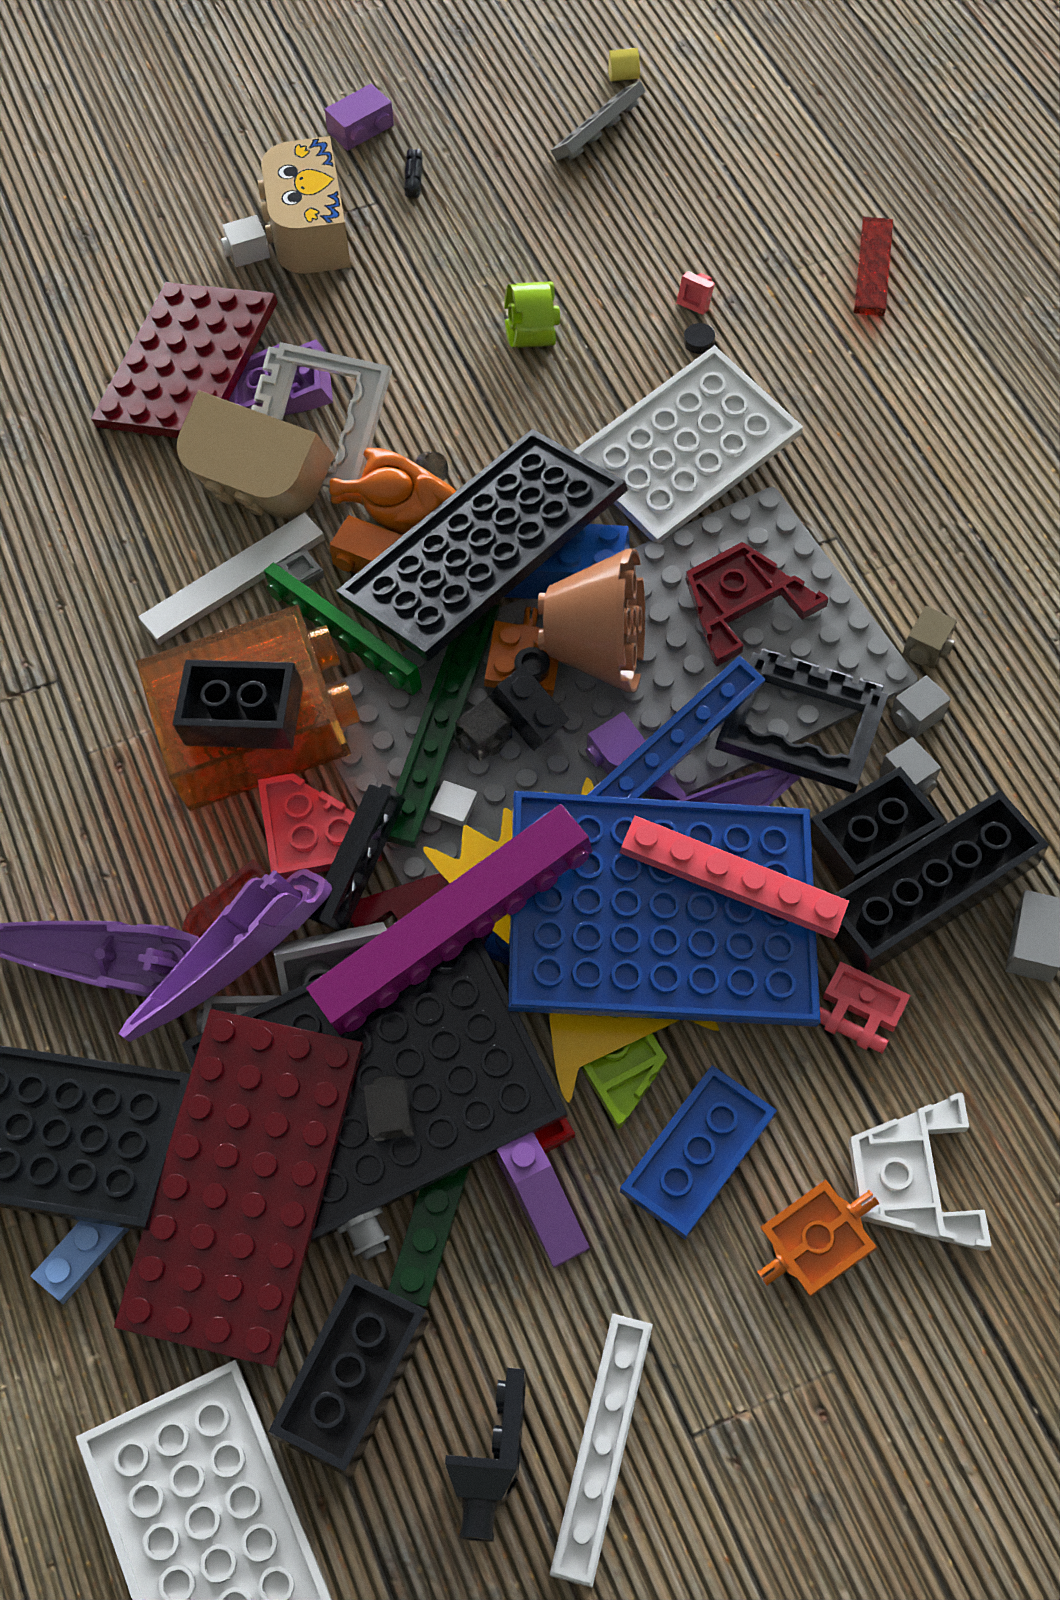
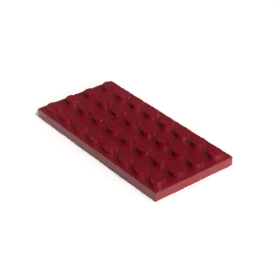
(241, 1188)

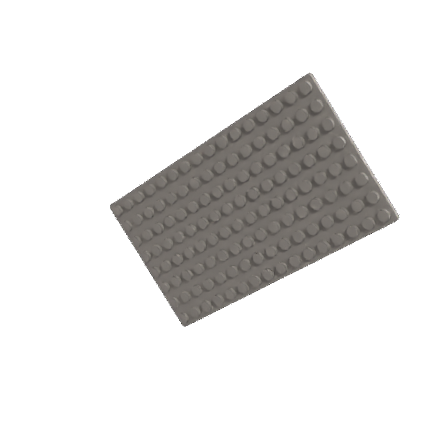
(672, 673)

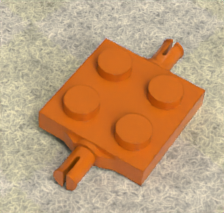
(507, 642)
(818, 1238)

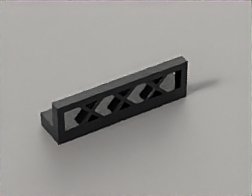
(358, 855)

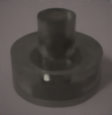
(434, 463)

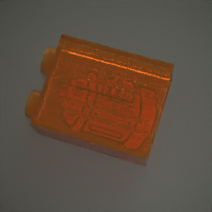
(218, 773)

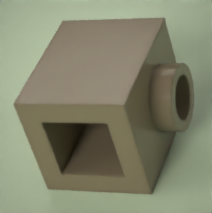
(930, 638)

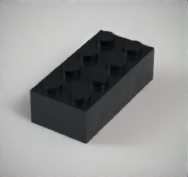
(349, 1375)

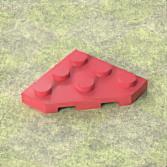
(301, 825)

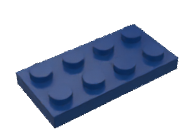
(698, 1152)

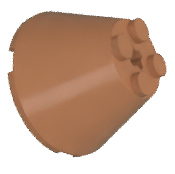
(598, 620)

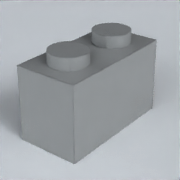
(1035, 937)

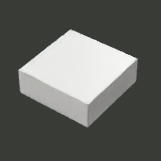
(453, 803)

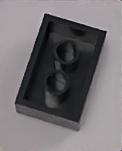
(238, 704)
(873, 826)

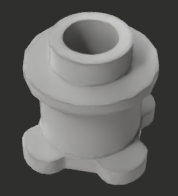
(366, 1234)

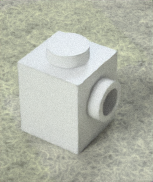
(245, 241)

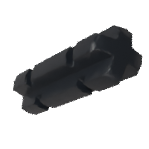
(413, 173)

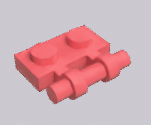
(867, 998)

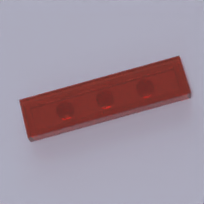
(873, 266)

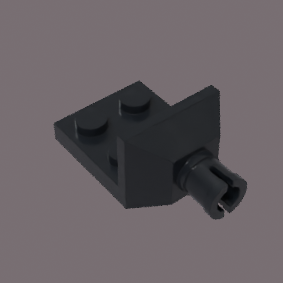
(488, 1482)

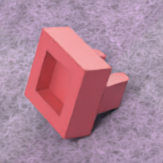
(695, 292)

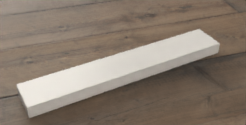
(229, 579)
(601, 1451)

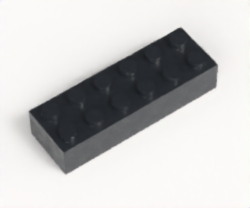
(936, 881)

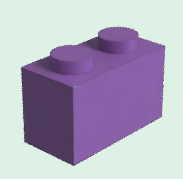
(359, 116)

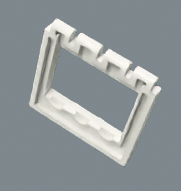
(363, 409)

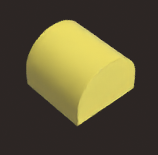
(624, 64)

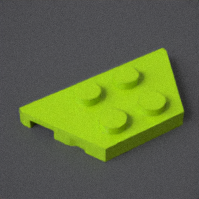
(625, 1076)

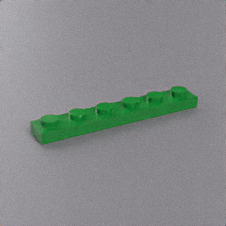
(347, 632)

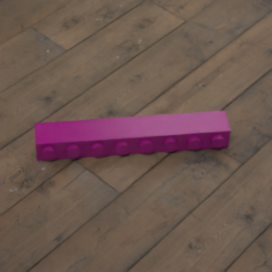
(450, 920)

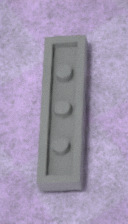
(604, 117)

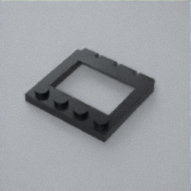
(807, 759)

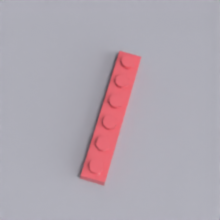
(734, 877)

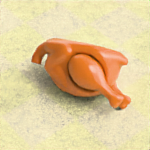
(392, 490)

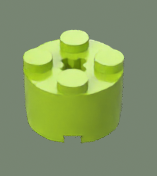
(531, 314)

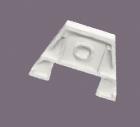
(900, 1173)

